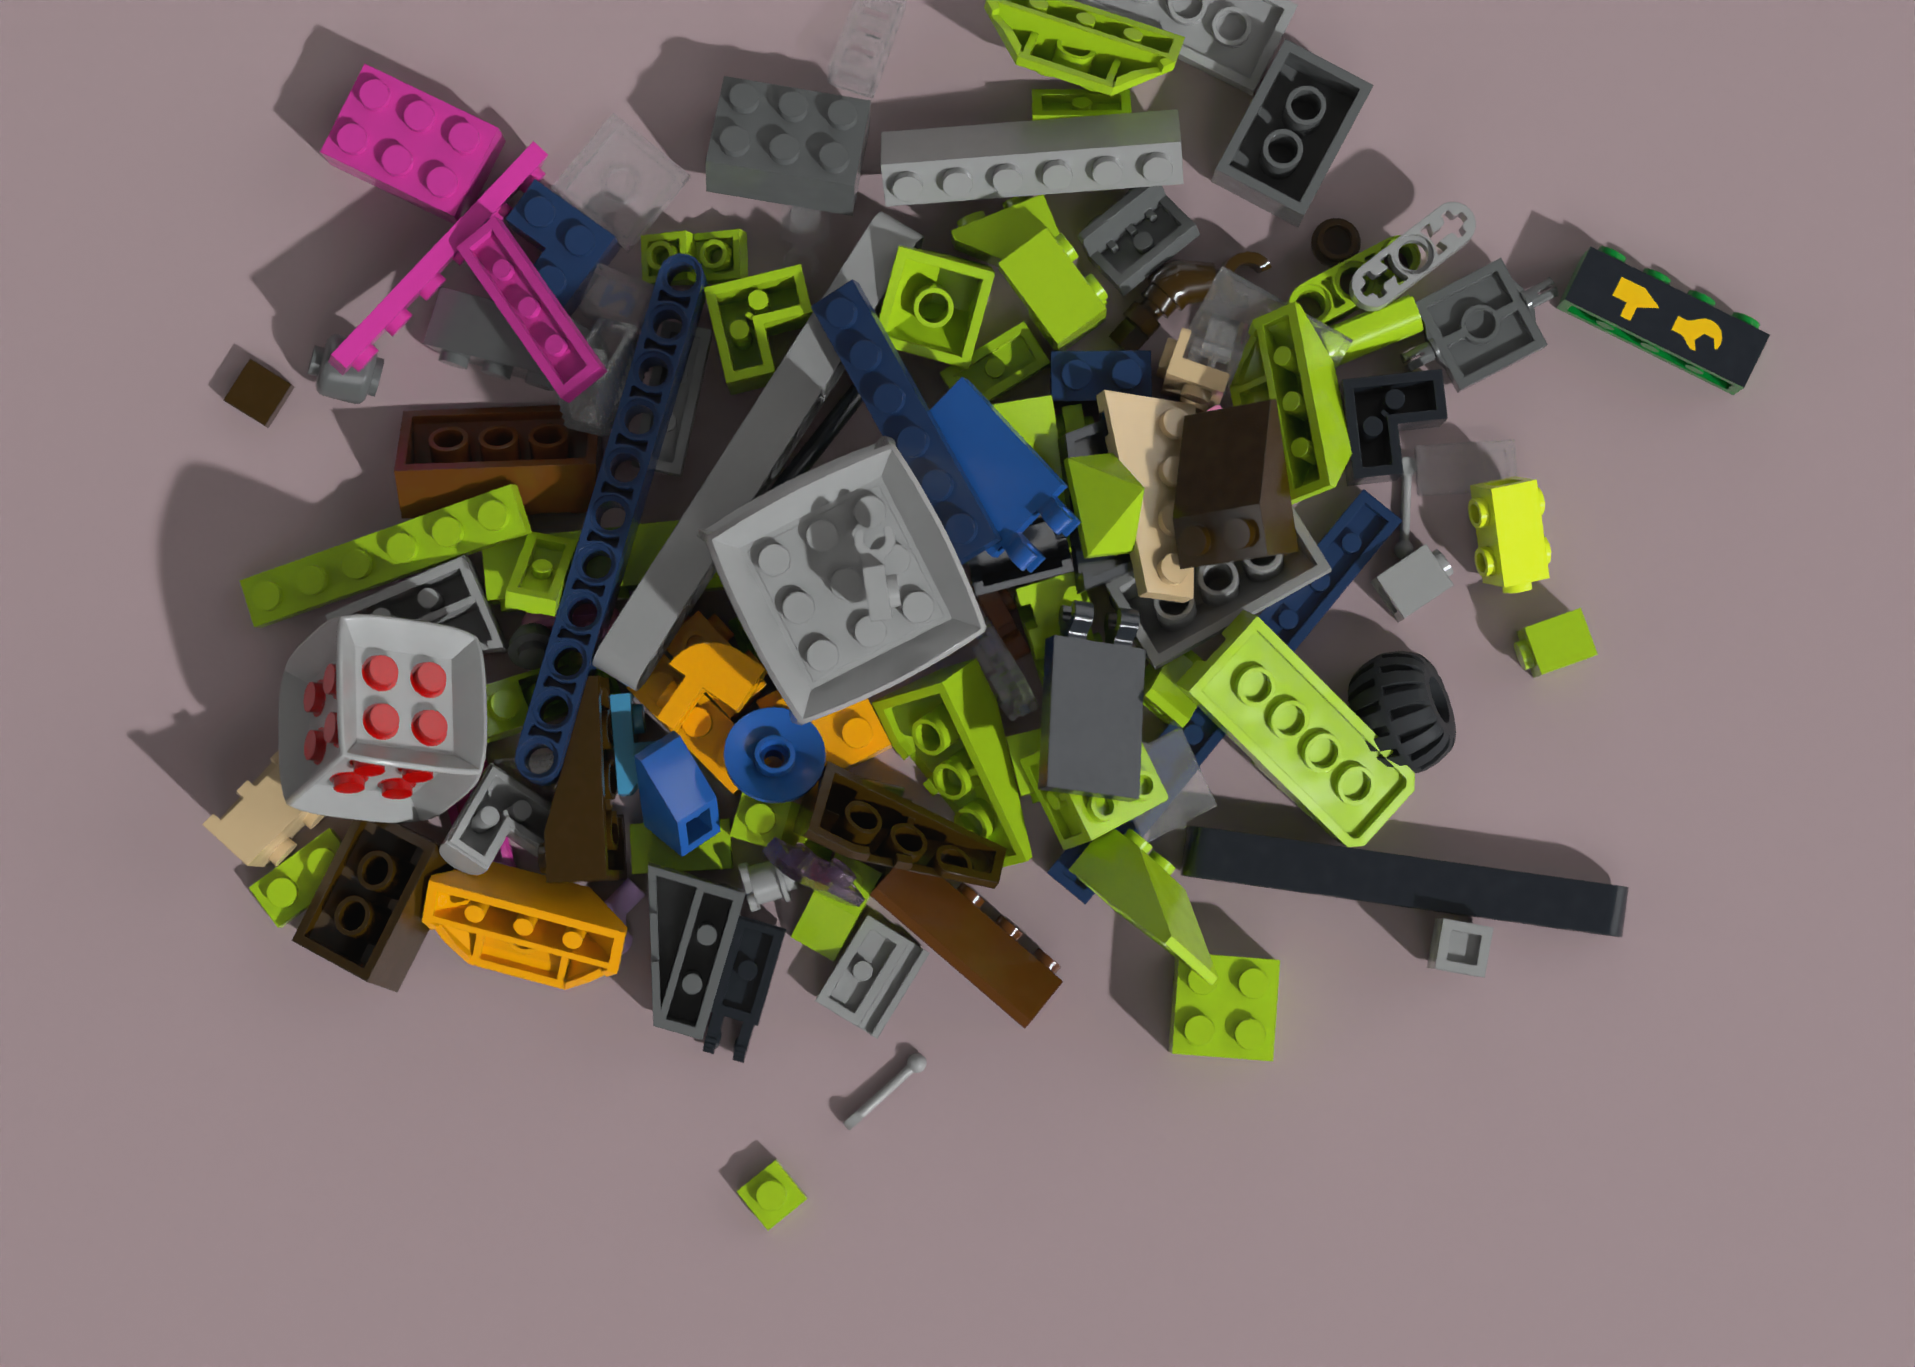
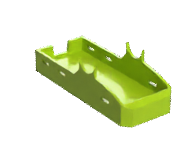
(1297, 732)

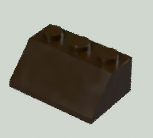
(373, 902)

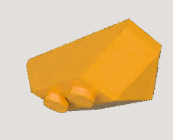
(525, 926)

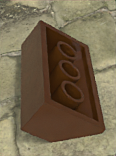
(471, 451)
(972, 942)

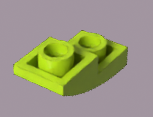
(719, 252)

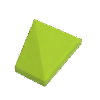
(1105, 502)

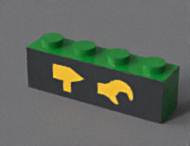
(1664, 320)

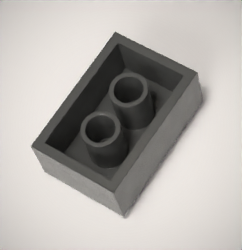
(1291, 133)
(787, 145)

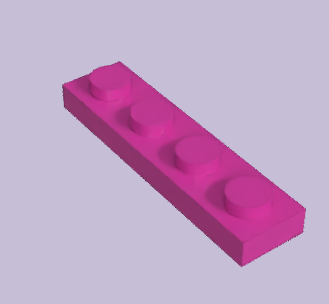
(531, 309)

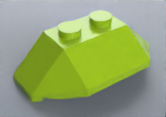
(1083, 43)
(1292, 365)

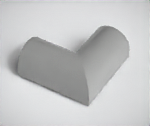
(494, 811)

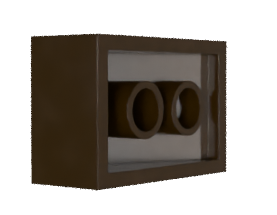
(1232, 487)

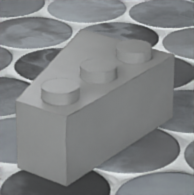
(443, 596)

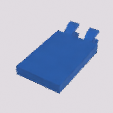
(1004, 472)

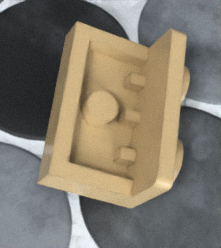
(1187, 379)

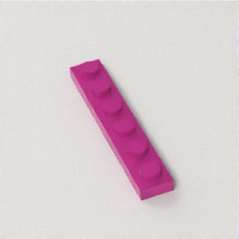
(425, 276)

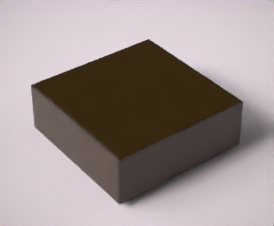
(259, 393)

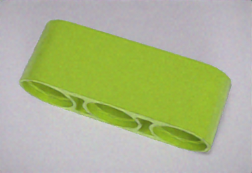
(1326, 286)

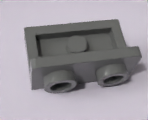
(1136, 236)

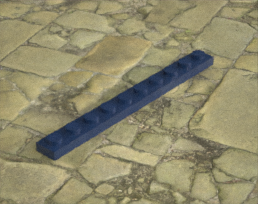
(1347, 550)

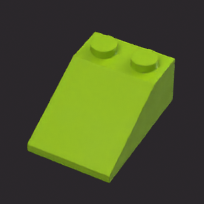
(1145, 895)

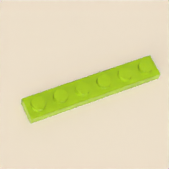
(385, 556)

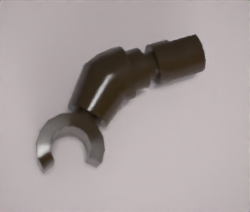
(1174, 288)

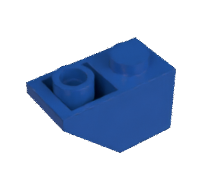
(675, 795)

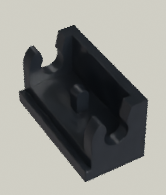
(999, 573)

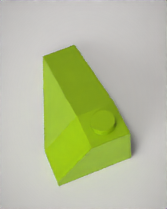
(959, 743)

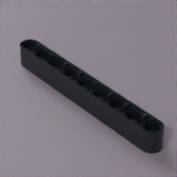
(1404, 881)

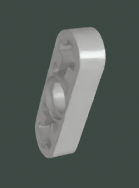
(1449, 244)

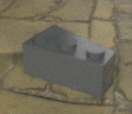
(476, 332)
(689, 945)

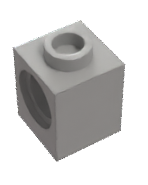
(1414, 581)
(1460, 947)

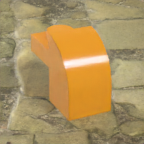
(713, 669)

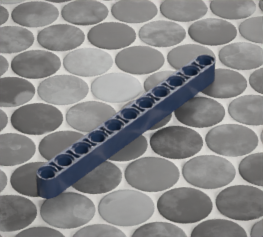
(608, 494)

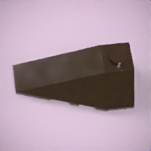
(582, 830)
(888, 830)

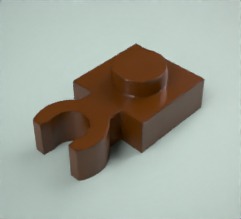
(997, 608)

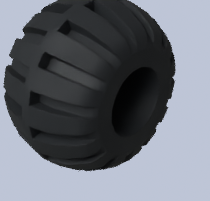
(1405, 707)

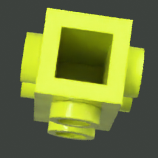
(1510, 533)

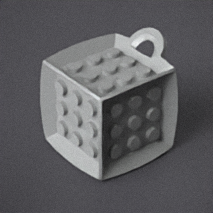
(803, 589)

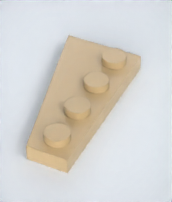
(1147, 440)

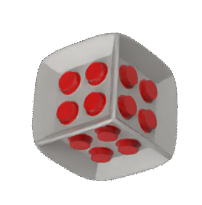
(382, 719)

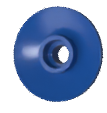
(769, 734)

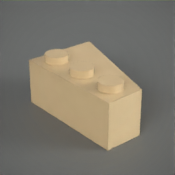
(260, 822)

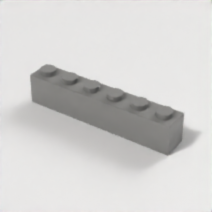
(1031, 158)

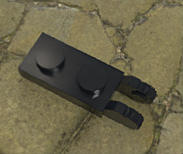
(745, 982)

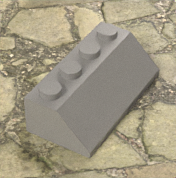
(1219, 596)

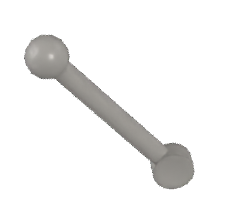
(1404, 547)
(915, 1064)

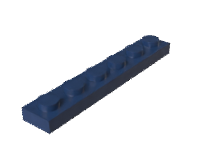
(904, 416)

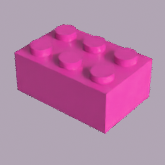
(412, 145)

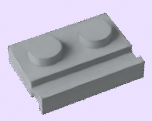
(872, 976)

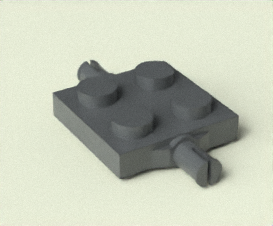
(1480, 325)

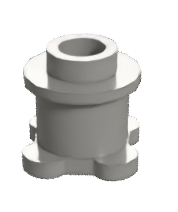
(765, 884)

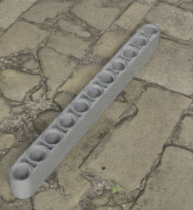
(744, 469)

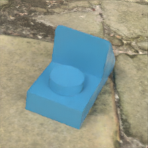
(627, 722)

